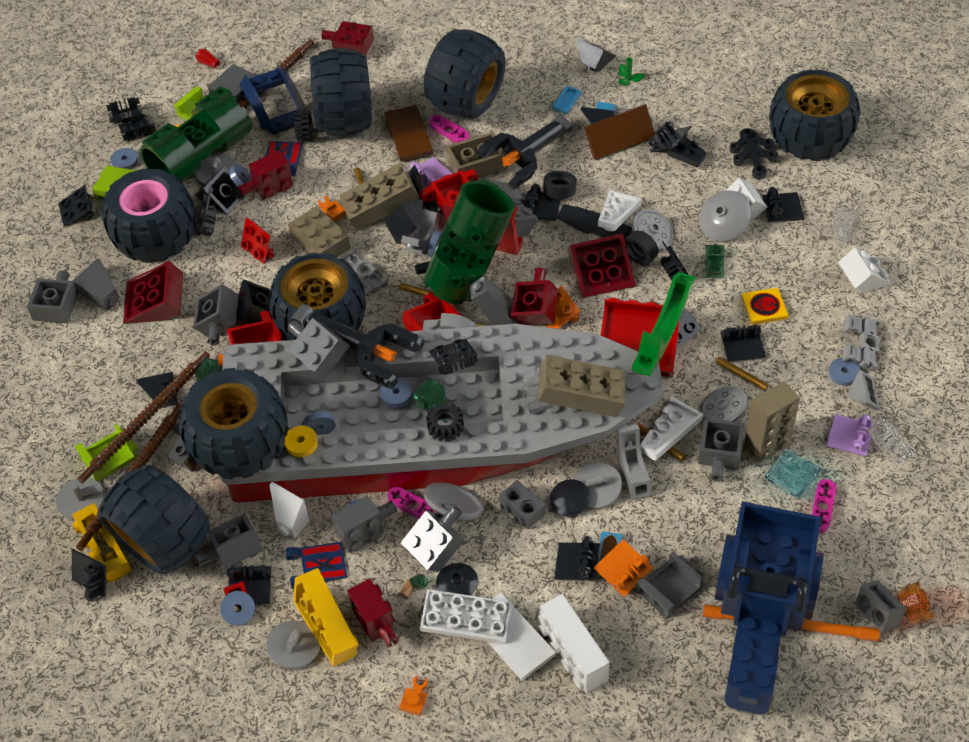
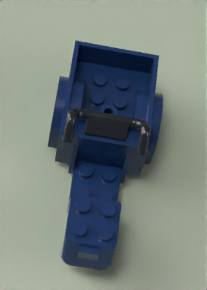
(768, 585)

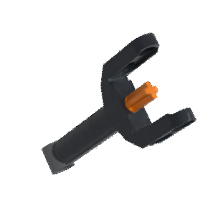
(523, 151)
(367, 345)

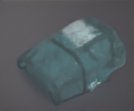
(791, 474)

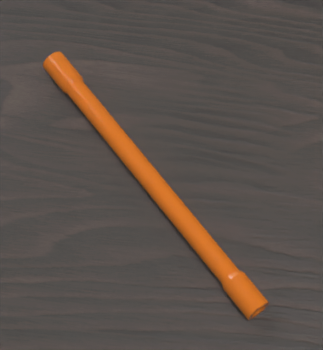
(859, 632)

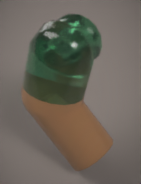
(410, 584)

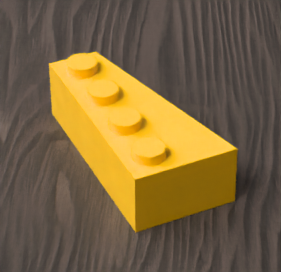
(324, 617)

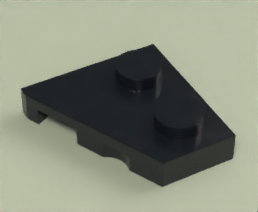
(688, 152)
(155, 384)

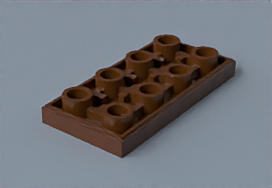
(619, 131)
(408, 133)

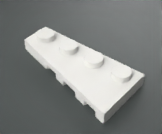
(617, 210)
(672, 425)

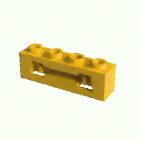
(115, 567)

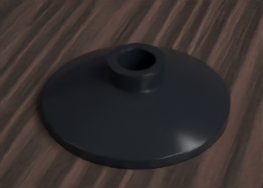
(465, 585)

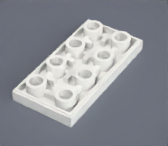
(466, 616)
(524, 647)

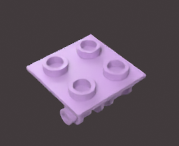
(431, 171)
(850, 434)

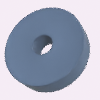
(130, 156)
(239, 174)
(433, 242)
(841, 378)
(397, 400)
(320, 421)
(228, 612)

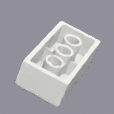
(576, 644)

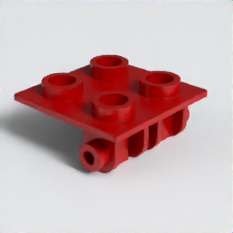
(256, 241)

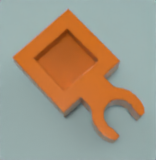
(332, 210)
(414, 699)

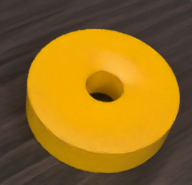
(304, 434)

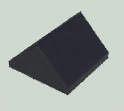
(404, 220)

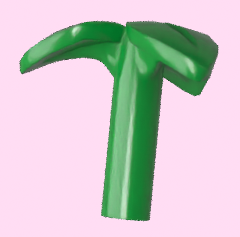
(626, 71)

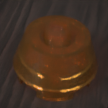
(916, 604)

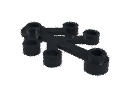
(750, 136)

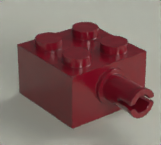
(350, 36)
(268, 176)
(534, 300)
(373, 612)

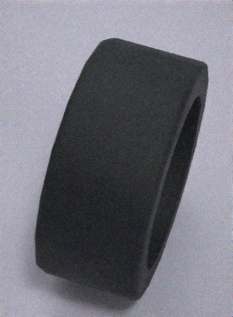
(563, 191)
(646, 242)

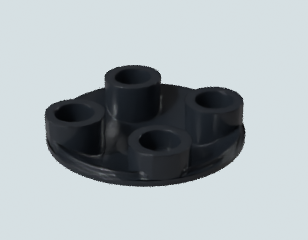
(570, 498)

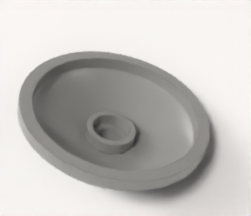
(731, 221)
(443, 495)

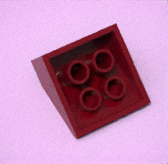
(601, 265)
(154, 295)

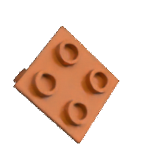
(565, 310)
(623, 567)

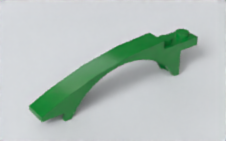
(654, 344)

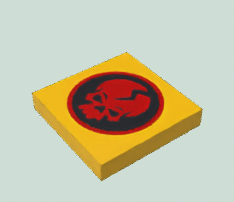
(764, 306)

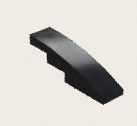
(587, 221)

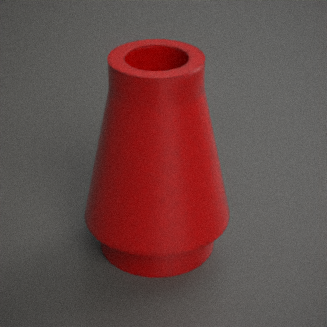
(206, 58)

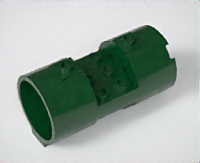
(214, 125)
(468, 240)

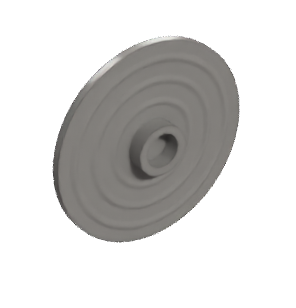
(76, 496)

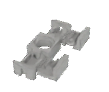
(358, 265)
(864, 353)

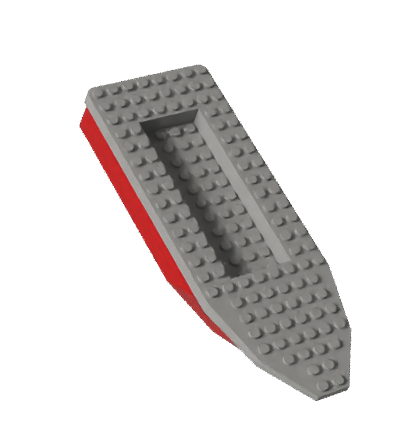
(392, 447)

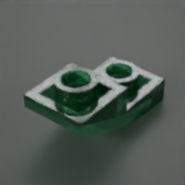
(714, 261)

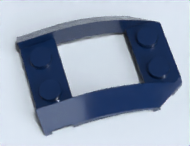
(265, 81)

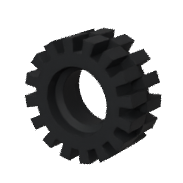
(303, 125)
(447, 431)

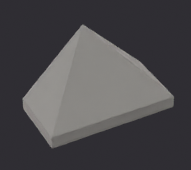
(864, 391)

